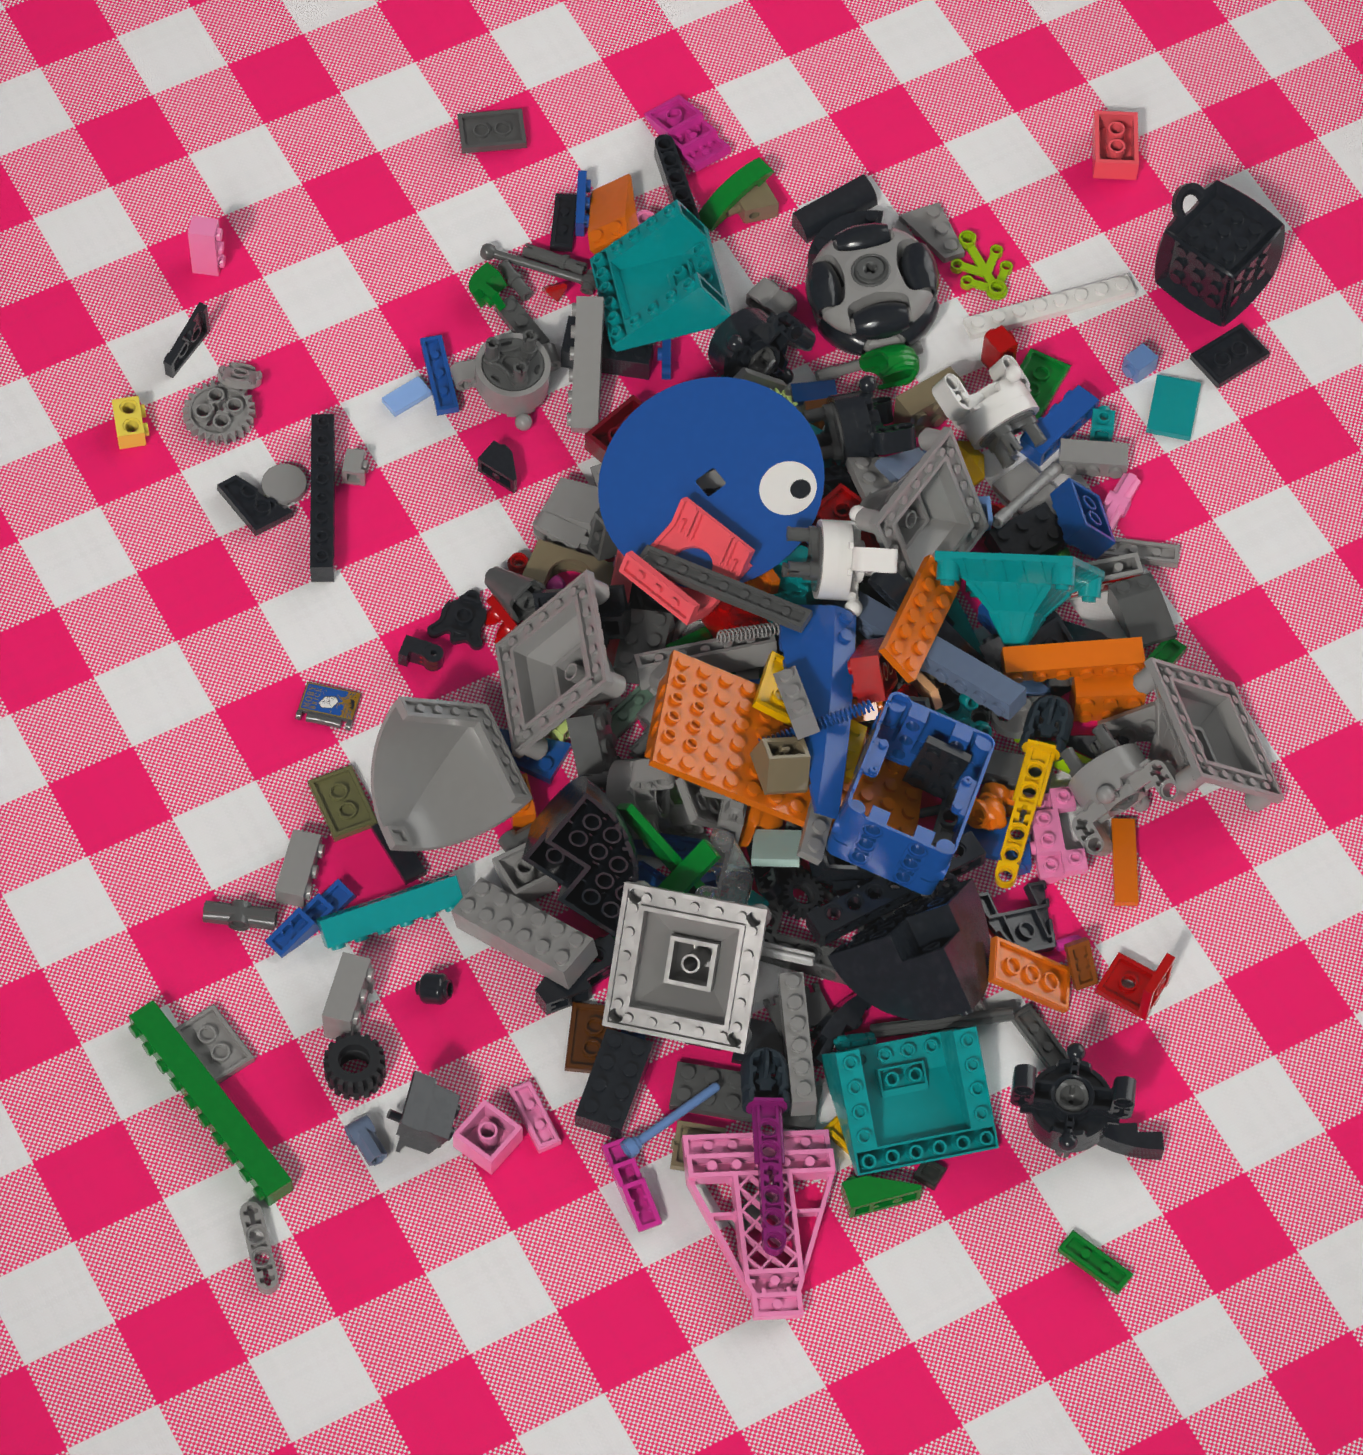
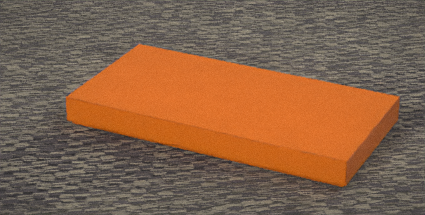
(1029, 974)

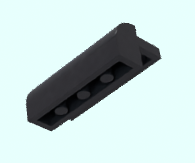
(614, 613)

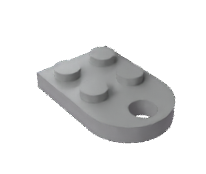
(1014, 727)

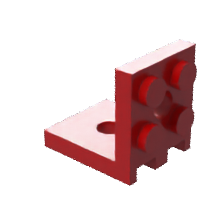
(1147, 984)

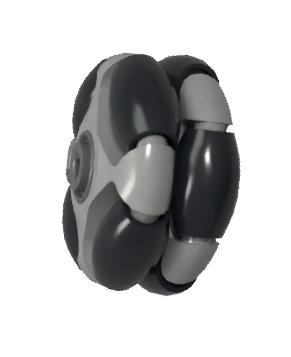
(873, 288)

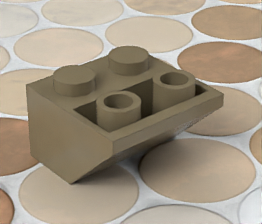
(782, 765)

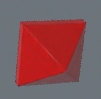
(555, 290)

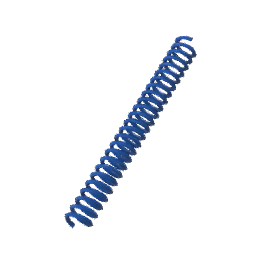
(833, 718)

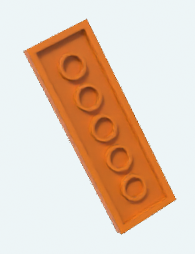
(917, 621)

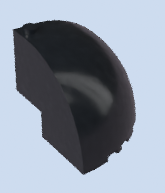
(586, 849)
(923, 958)

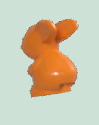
(991, 807)

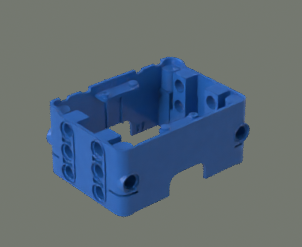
(887, 852)

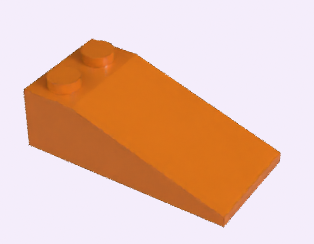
(611, 213)

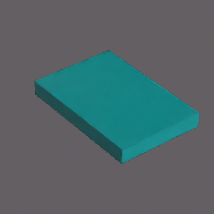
(1173, 407)

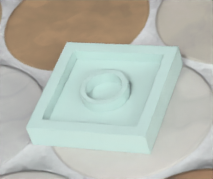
(775, 848)

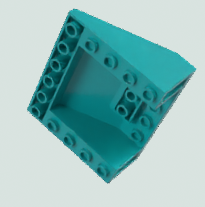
(660, 280)
(912, 1100)

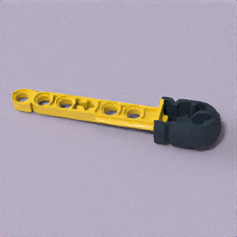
(1039, 755)

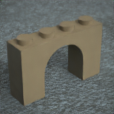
(553, 559)

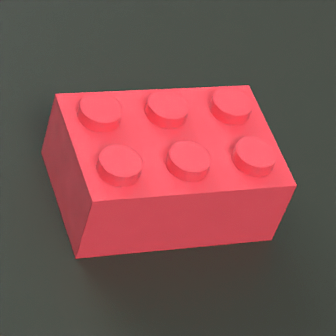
(1115, 145)

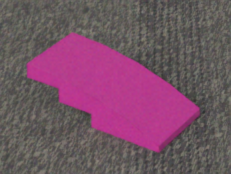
(693, 136)

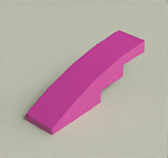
(631, 1186)

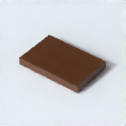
(584, 1036)

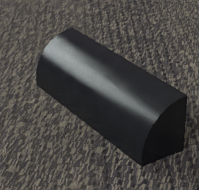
(849, 198)

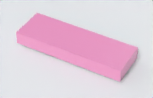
(534, 1116)

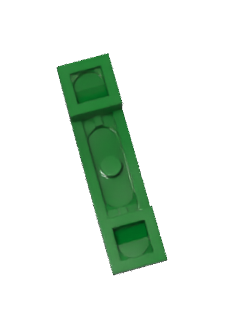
(732, 190)

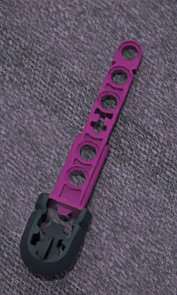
(768, 1111)

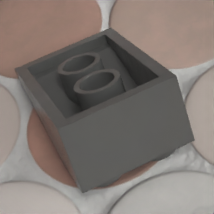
(1141, 609)

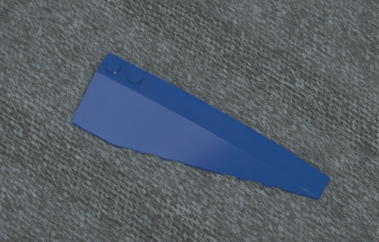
(821, 662)

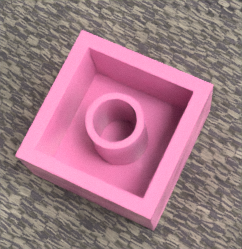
(487, 1136)

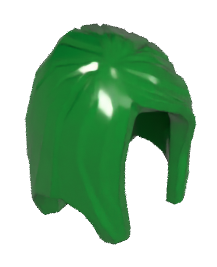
(892, 363)

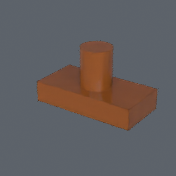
(1081, 963)

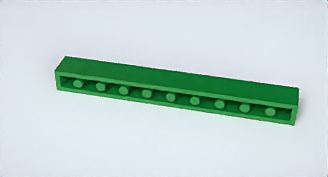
(210, 1103)

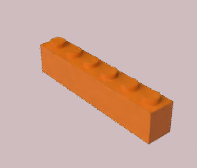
(1073, 659)

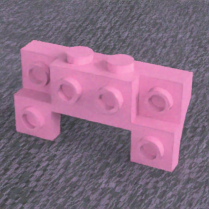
(1047, 840)

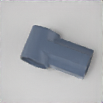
(363, 1135)

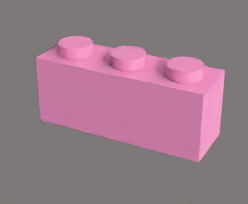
(206, 246)

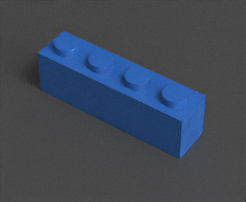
(1060, 422)

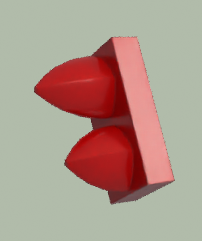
(497, 614)

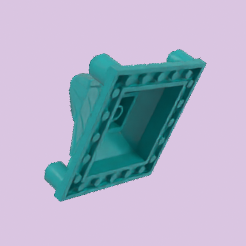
(1019, 587)

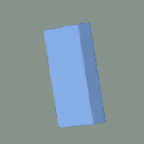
(406, 396)

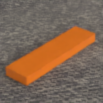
(1124, 862)

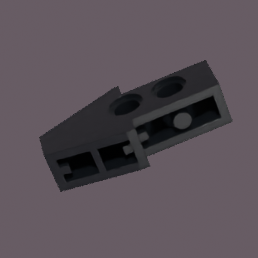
(554, 997)

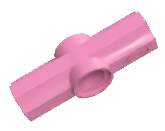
(1120, 499)

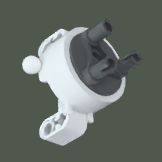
(994, 412)
(838, 560)

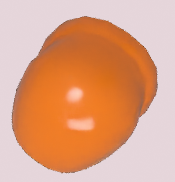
(754, 820)

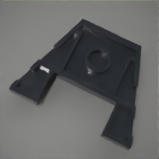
(1026, 926)

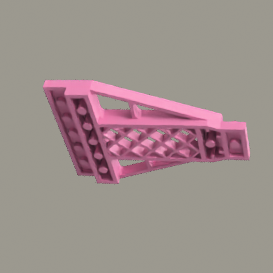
(730, 1160)

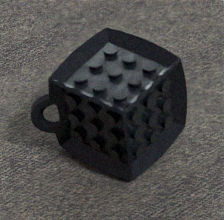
(1218, 251)

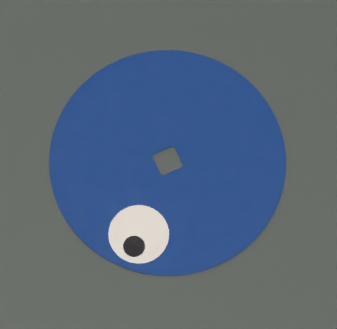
(724, 424)

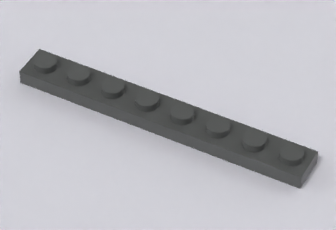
(727, 589)

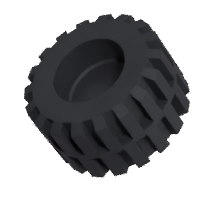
(354, 1083)

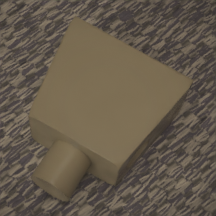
(756, 205)

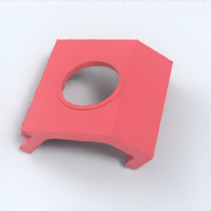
(690, 529)

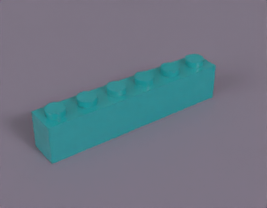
(389, 911)

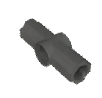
(240, 915)

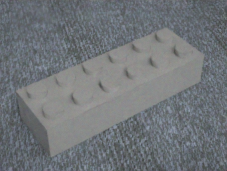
(524, 933)

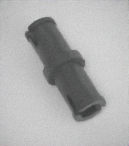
(515, 280)

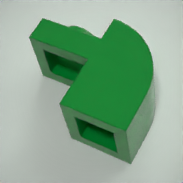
(486, 285)

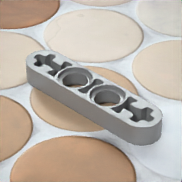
(260, 1247)

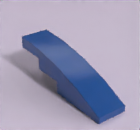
(303, 922)

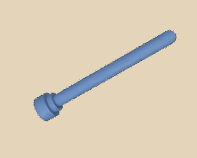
(632, 1146)

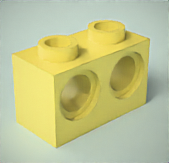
(128, 422)

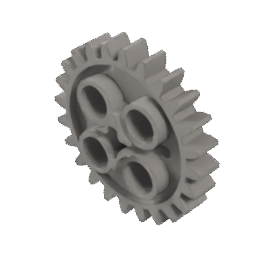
(218, 413)

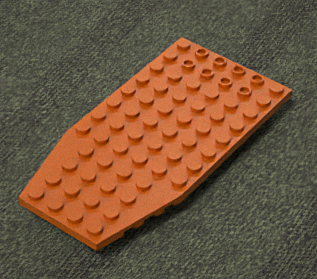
(708, 729)

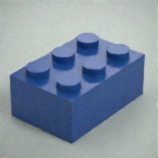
(1082, 518)

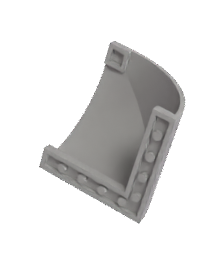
(442, 774)

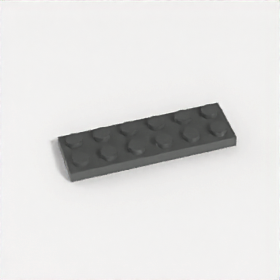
(727, 1102)

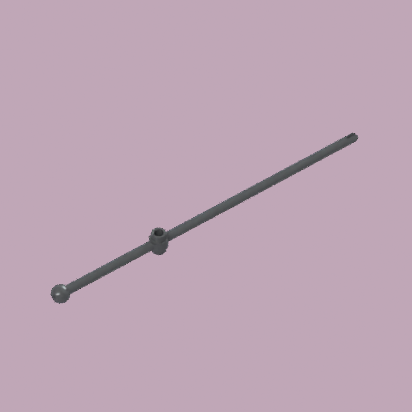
(587, 280)

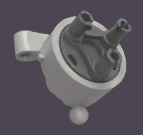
(510, 374)

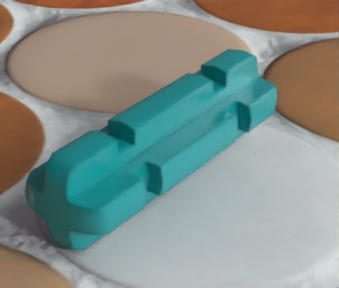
(854, 1040)

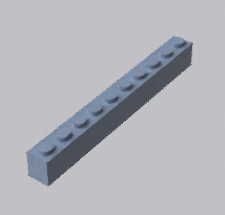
(947, 663)

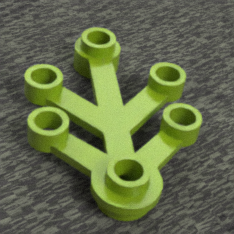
(982, 269)

